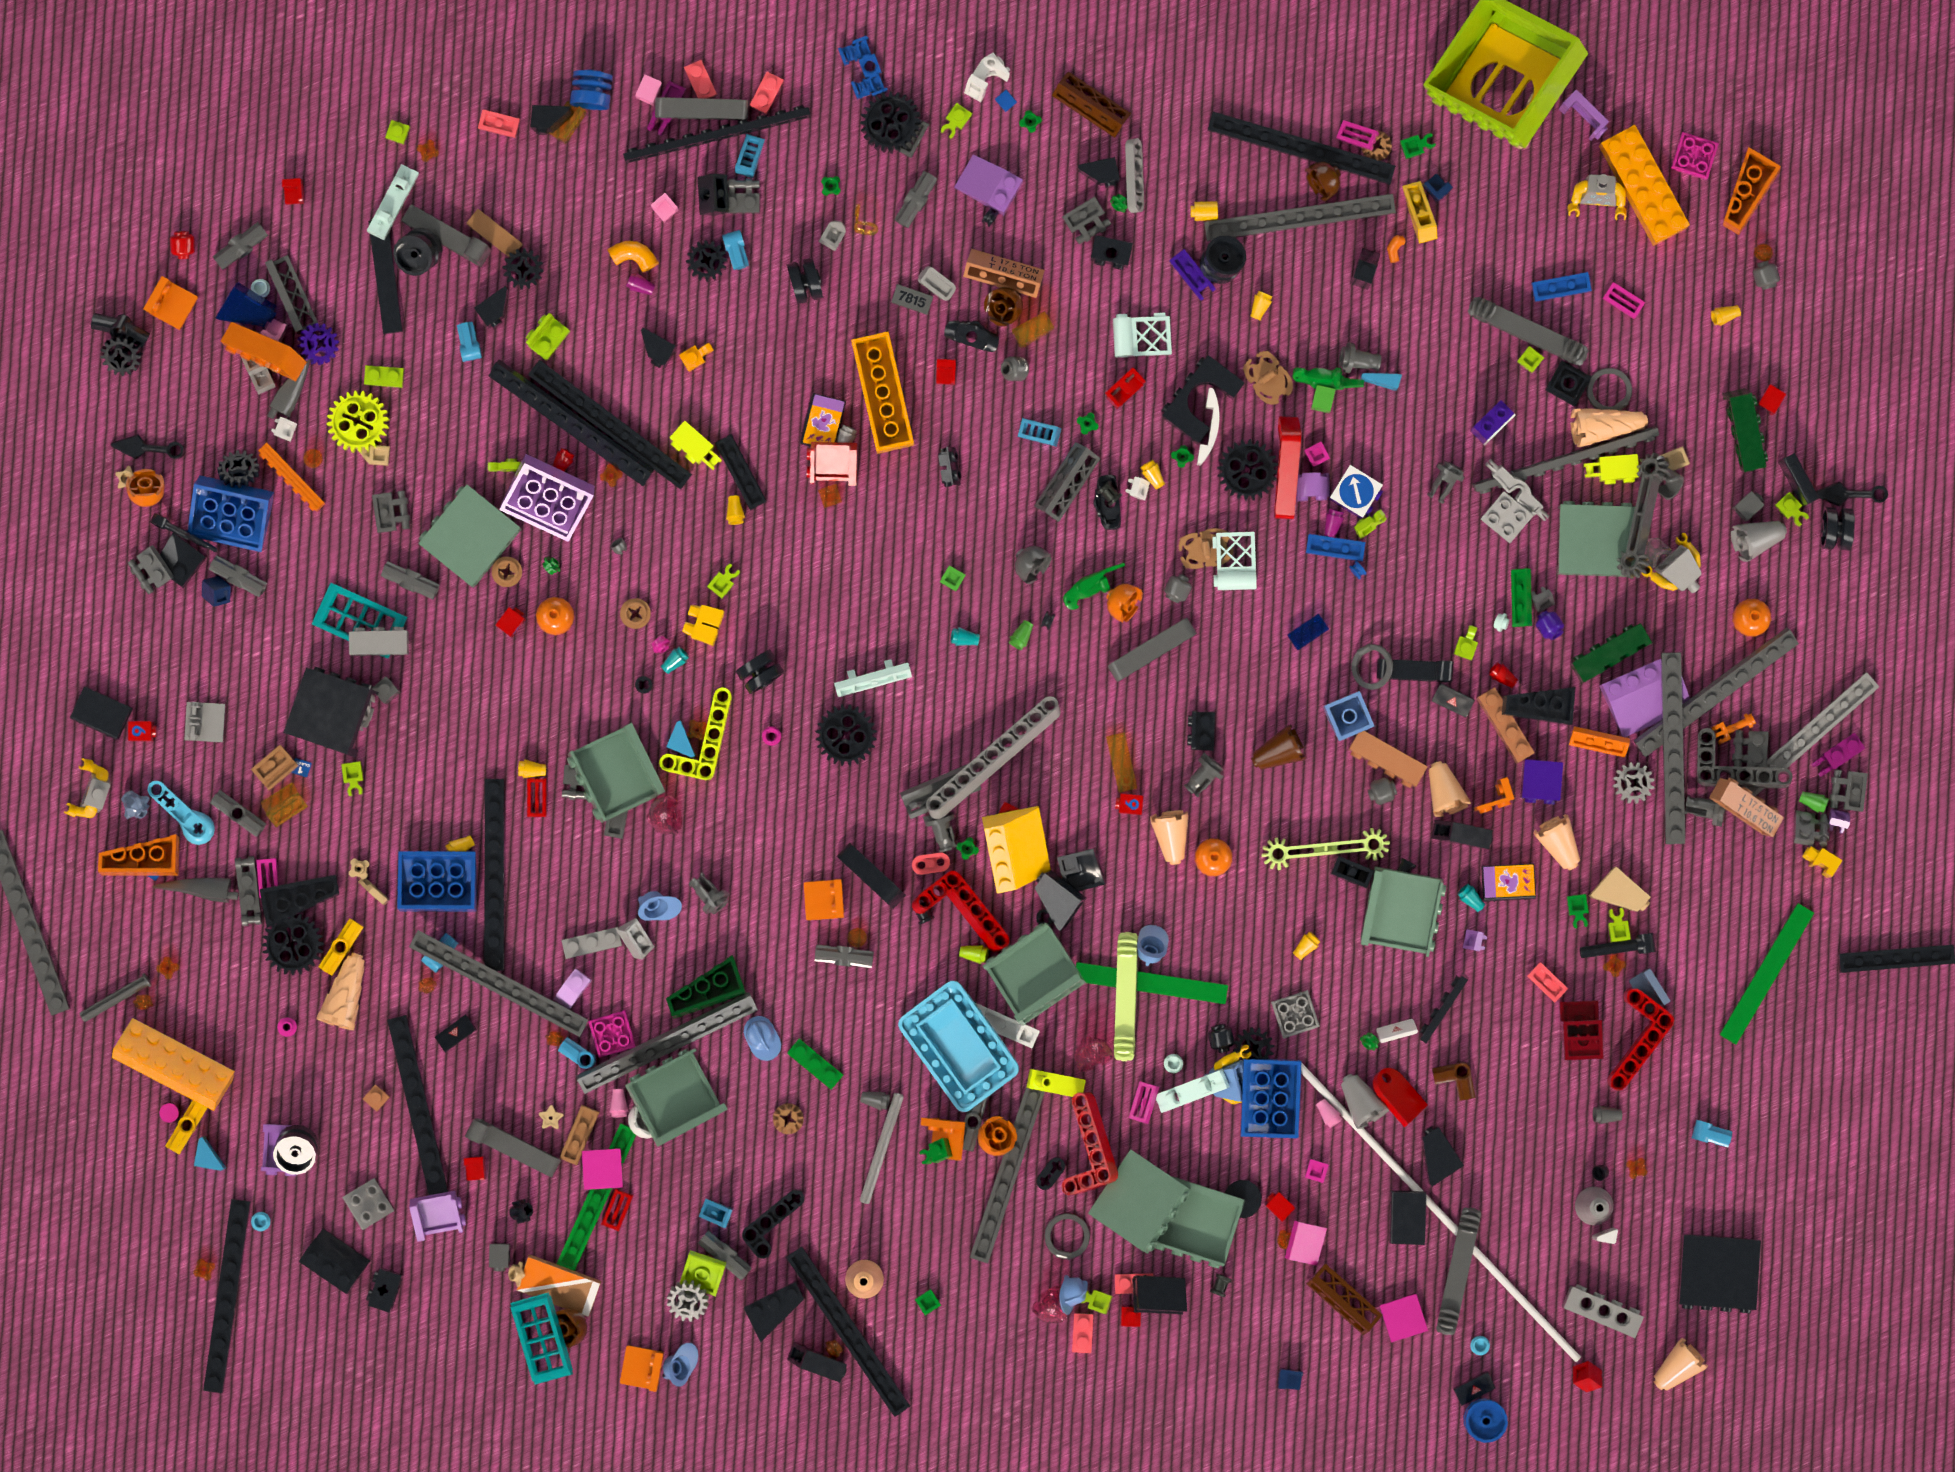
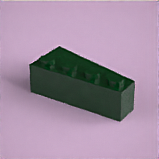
(1746, 429)
(1610, 653)
(712, 988)

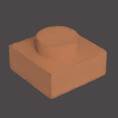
(376, 1098)

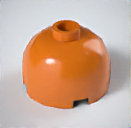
(145, 487)
(1122, 601)
(555, 616)
(1751, 617)
(1213, 857)
(997, 1136)

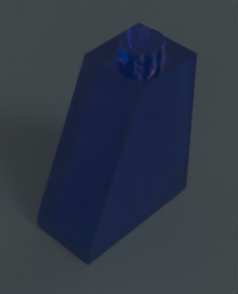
(246, 307)

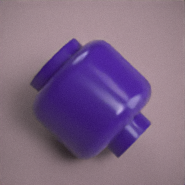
(1550, 625)

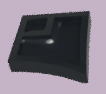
(181, 559)
(1081, 869)

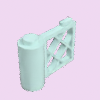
(1126, 335)
(1235, 577)

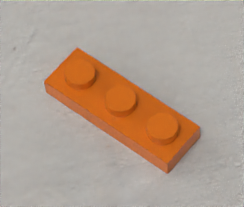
(1599, 741)

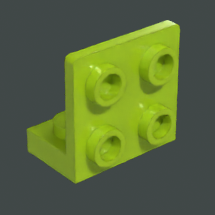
(547, 336)

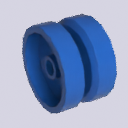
(1495, 1425)

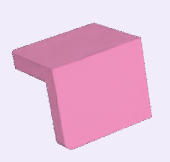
(648, 90)
(664, 207)
(275, 330)

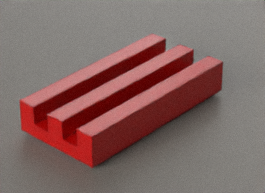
(544, 797)
(611, 1225)

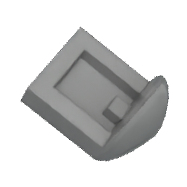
(833, 234)

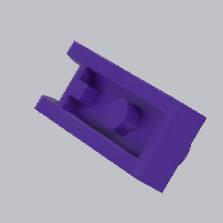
(1191, 273)

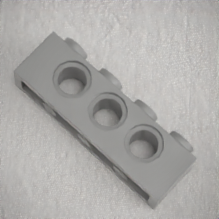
(1629, 1326)

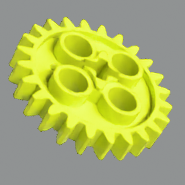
(350, 436)

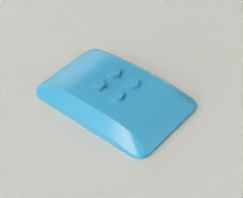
(958, 1046)

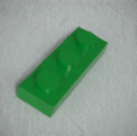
(1521, 597)
(815, 1064)

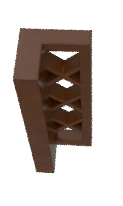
(1089, 105)
(1337, 1302)

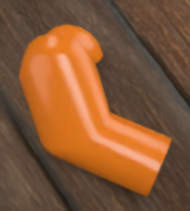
(1393, 247)

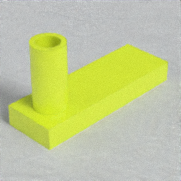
(1055, 1083)

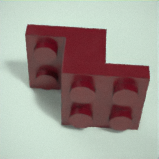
(1581, 1030)

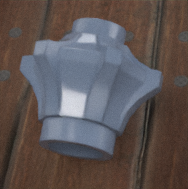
(135, 805)

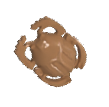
(1268, 378)
(1202, 549)

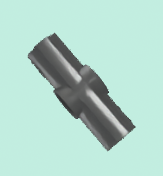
(916, 199)
(240, 246)
(238, 576)
(410, 580)
(228, 806)
(844, 956)
(971, 1133)
(725, 1253)

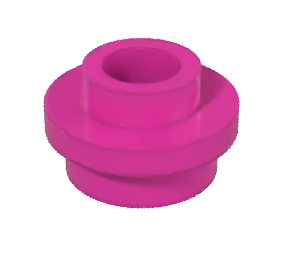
(660, 645)
(771, 730)
(293, 1027)

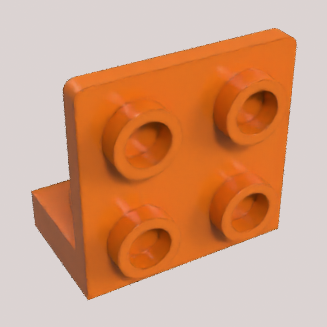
(170, 303)
(1503, 789)
(824, 899)
(947, 1129)
(642, 1368)

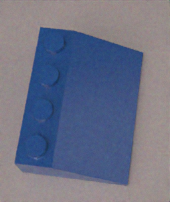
(230, 514)
(437, 881)
(1271, 1098)

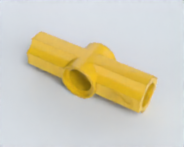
(333, 957)
(180, 1137)

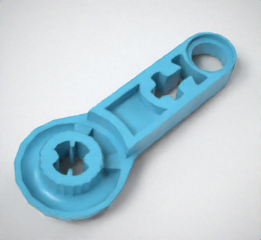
(185, 816)

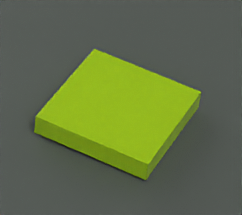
(703, 1270)

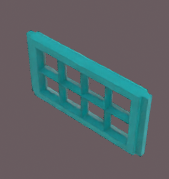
(326, 606)
(551, 1373)

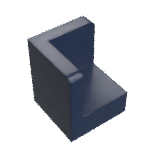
(1437, 187)
(216, 591)
(1289, 1379)

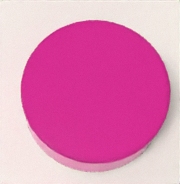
(169, 1112)

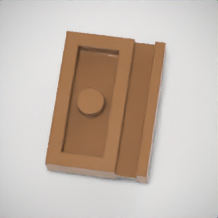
(274, 767)

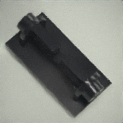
(949, 458)

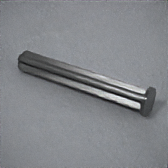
(115, 998)

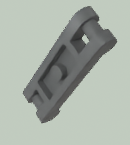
(248, 891)

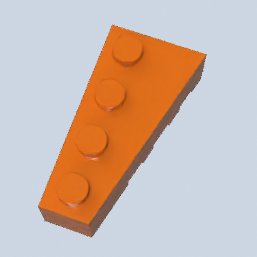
(1751, 186)
(263, 351)
(142, 859)

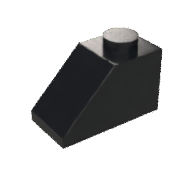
(549, 118)
(1101, 172)
(493, 308)
(657, 349)

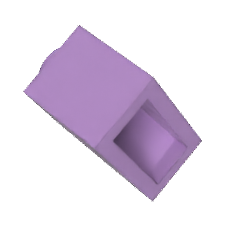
(572, 989)

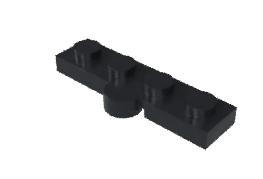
(1439, 1013)

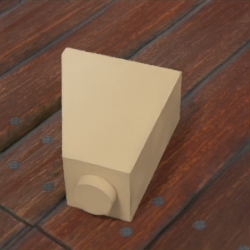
(1620, 891)

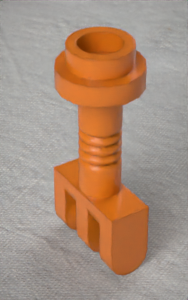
(1725, 731)

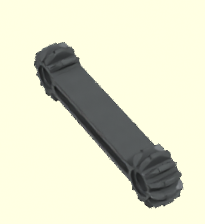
(1528, 331)
(1643, 515)
(1458, 1271)

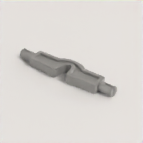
(1510, 483)

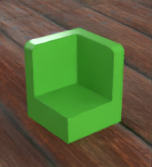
(1323, 399)

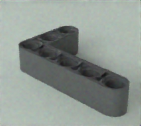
(470, 249)
(1734, 772)
(486, 1133)

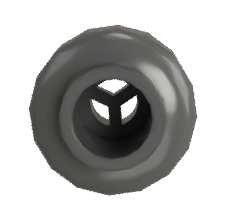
(1766, 275)
(1015, 368)
(1178, 588)
(1382, 791)

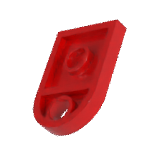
(1398, 1095)

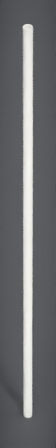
(1440, 1214)

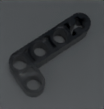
(1417, 670)
(871, 875)
(775, 1219)

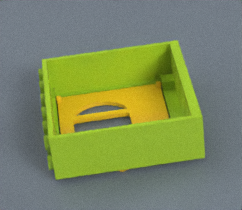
(1485, 43)

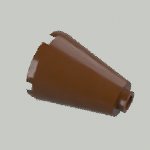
(1279, 750)

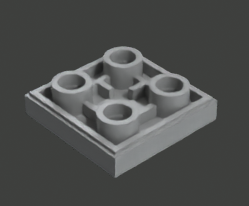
(1295, 1014)

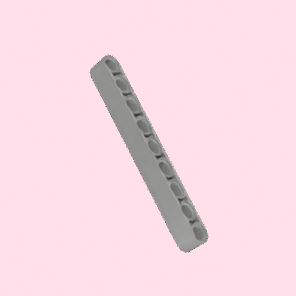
(990, 766)

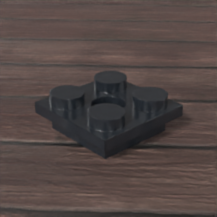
(1557, 388)

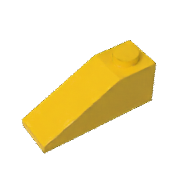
(1420, 212)

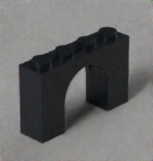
(1208, 373)

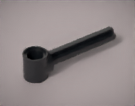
(1642, 944)

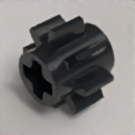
(521, 1211)

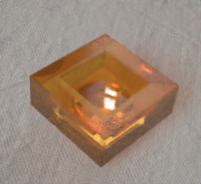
(830, 496)

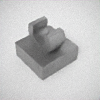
(1543, 600)

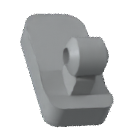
(936, 283)

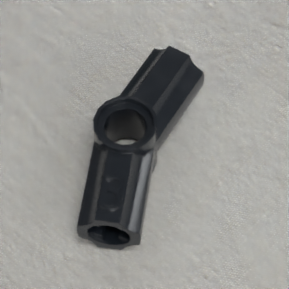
(120, 325)

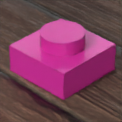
(1316, 454)
(1316, 1170)

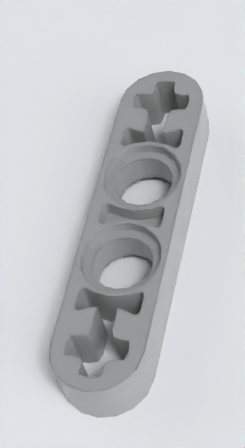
(1134, 175)

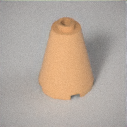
(1446, 791)
(1171, 834)
(1559, 841)
(868, 1270)
(1679, 1366)

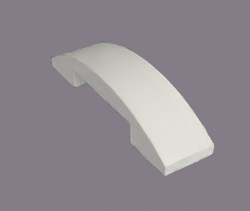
(1212, 403)
(1010, 1028)

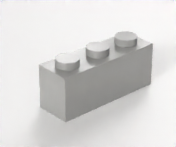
(379, 642)

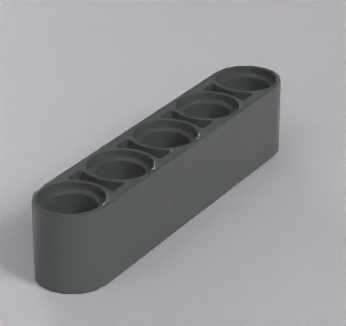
(701, 108)
(1152, 649)

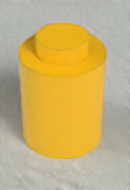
(1204, 211)

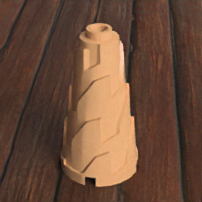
(1601, 425)
(341, 1003)

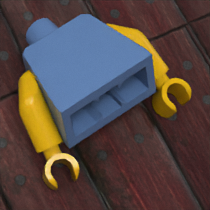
(1234, 1074)

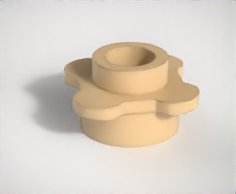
(363, 865)

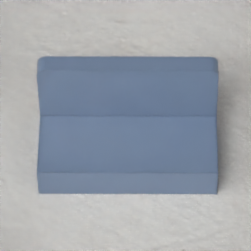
(1651, 987)

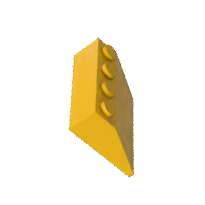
(1016, 847)

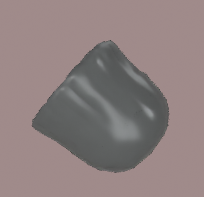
(1672, 486)

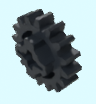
(697, 265)
(514, 268)
(121, 355)
(238, 469)
(1264, 1042)

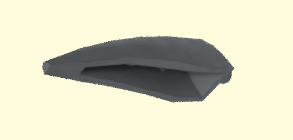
(288, 395)
(208, 888)

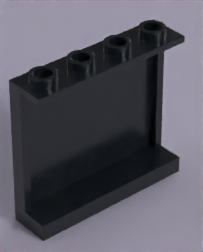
(329, 710)
(1719, 1273)

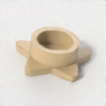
(122, 476)
(556, 1117)
(516, 1273)

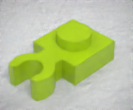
(957, 119)
(510, 465)
(1789, 507)
(1369, 524)
(721, 583)
(352, 774)
(1618, 929)
(1098, 1301)

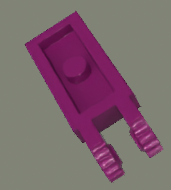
(671, 90)
(1840, 753)

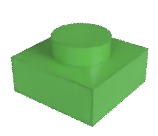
(952, 578)

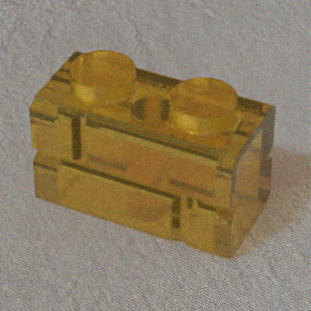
(1032, 330)

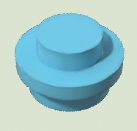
(260, 1221)
(1480, 1345)

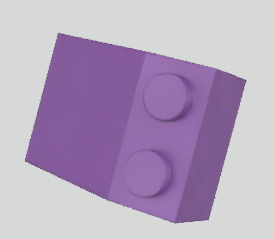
(989, 184)

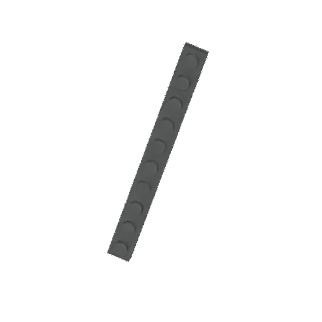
(1301, 217)
(1574, 458)
(1722, 687)
(1673, 747)
(30, 931)
(498, 983)
(666, 1043)
(1006, 1176)

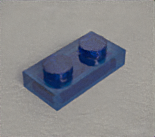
(1307, 632)

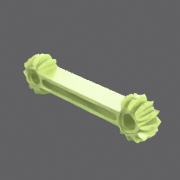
(1325, 849)
(1126, 996)

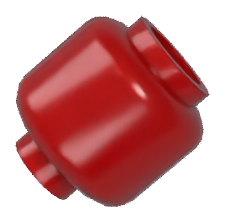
(182, 244)

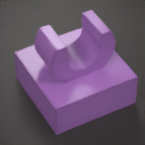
(1840, 819)
(1473, 940)

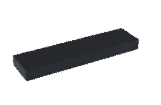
(740, 472)

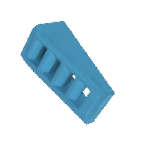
(749, 171)
(1385, 380)
(1055, 435)

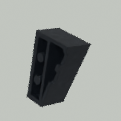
(773, 1308)

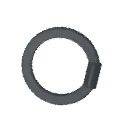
(1620, 405)
(1355, 662)
(1063, 1254)

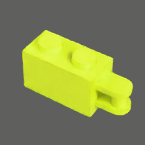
(693, 445)
(1614, 468)

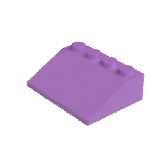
(547, 497)
(1637, 698)

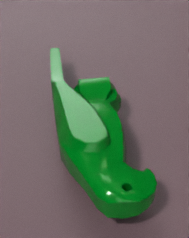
(1325, 378)
(1088, 587)

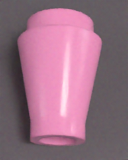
(618, 1104)
(1329, 1113)

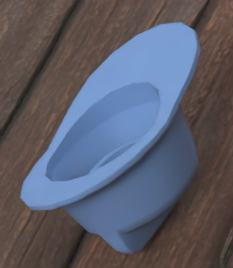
(658, 907)
(1152, 944)
(762, 1038)
(1072, 1293)
(681, 1364)

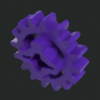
(326, 344)

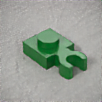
(1414, 146)
(1577, 906)
(938, 1151)

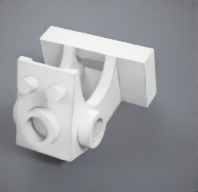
(976, 83)

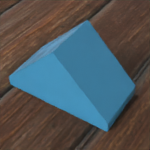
(679, 741)
(207, 1157)
(716, 1213)

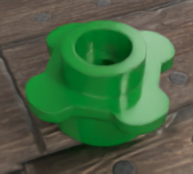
(1030, 126)
(827, 181)
(1119, 203)
(1087, 428)
(1182, 451)
(551, 565)
(972, 849)
(1369, 1041)

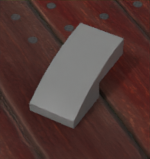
(259, 375)

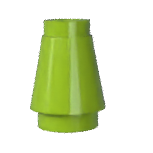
(974, 953)

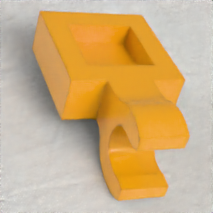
(693, 357)

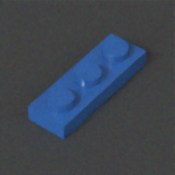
(1561, 287)
(1335, 547)

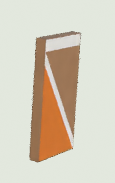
(564, 1285)

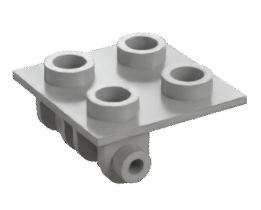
(1507, 517)
(204, 722)
(368, 1204)

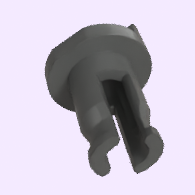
(1354, 358)
(1448, 473)
(1204, 775)
(1705, 808)
(942, 831)
(709, 894)

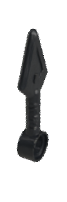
(135, 447)
(1838, 494)
(163, 523)

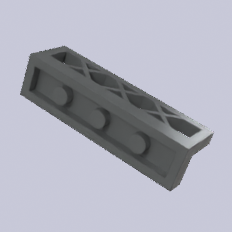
(283, 292)
(1064, 479)
(918, 795)

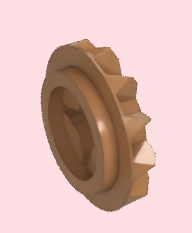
(1378, 154)
(502, 563)
(626, 614)
(779, 1122)

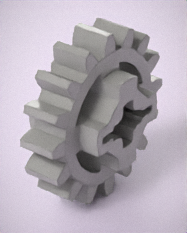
(1628, 789)
(687, 1300)

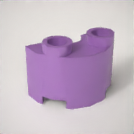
(1313, 485)

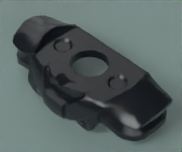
(985, 340)
(1109, 517)

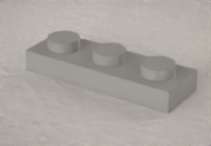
(591, 943)

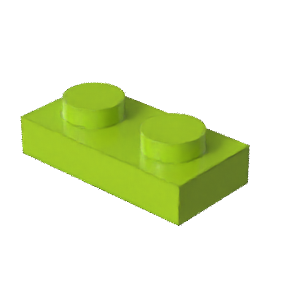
(384, 376)

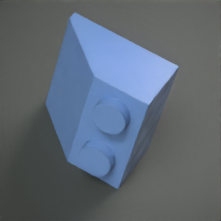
(1348, 716)

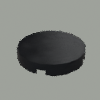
(1248, 1191)

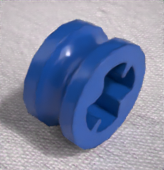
(1357, 570)

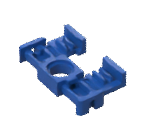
(862, 51)

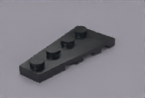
(1545, 706)
(292, 898)

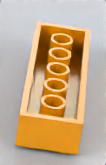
(1644, 185)
(882, 392)
(173, 1064)

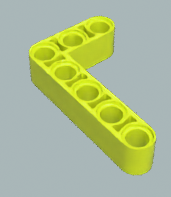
(708, 742)

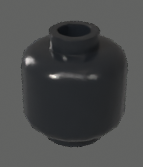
(1221, 1038)

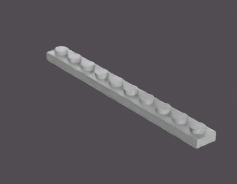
(1819, 726)

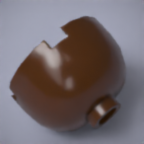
(1323, 179)
(1003, 306)
(572, 1326)

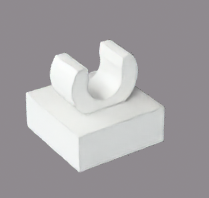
(284, 429)
(1139, 488)

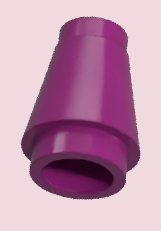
(640, 284)
(1333, 522)

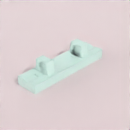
(392, 202)
(874, 679)
(1192, 1090)

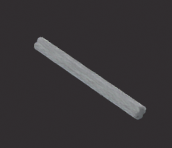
(881, 1148)

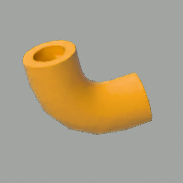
(633, 251)

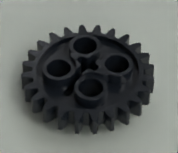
(876, 115)
(1239, 454)
(835, 721)
(310, 939)

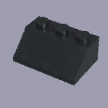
(334, 1261)

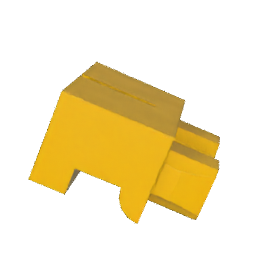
(700, 631)
(1823, 859)

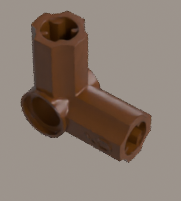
(1463, 1083)

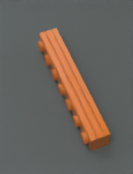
(291, 477)

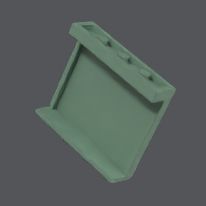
(469, 535)
(1593, 538)
(615, 773)
(1402, 910)
(1034, 973)
(674, 1097)
(1139, 1202)
(1203, 1225)

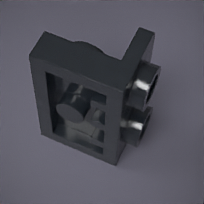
(1202, 731)

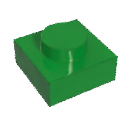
(928, 1302)

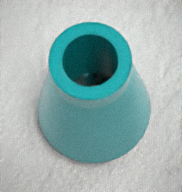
(963, 637)
(674, 660)
(1470, 897)

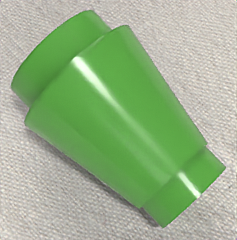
(1021, 635)
(1814, 801)

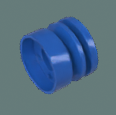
(591, 86)

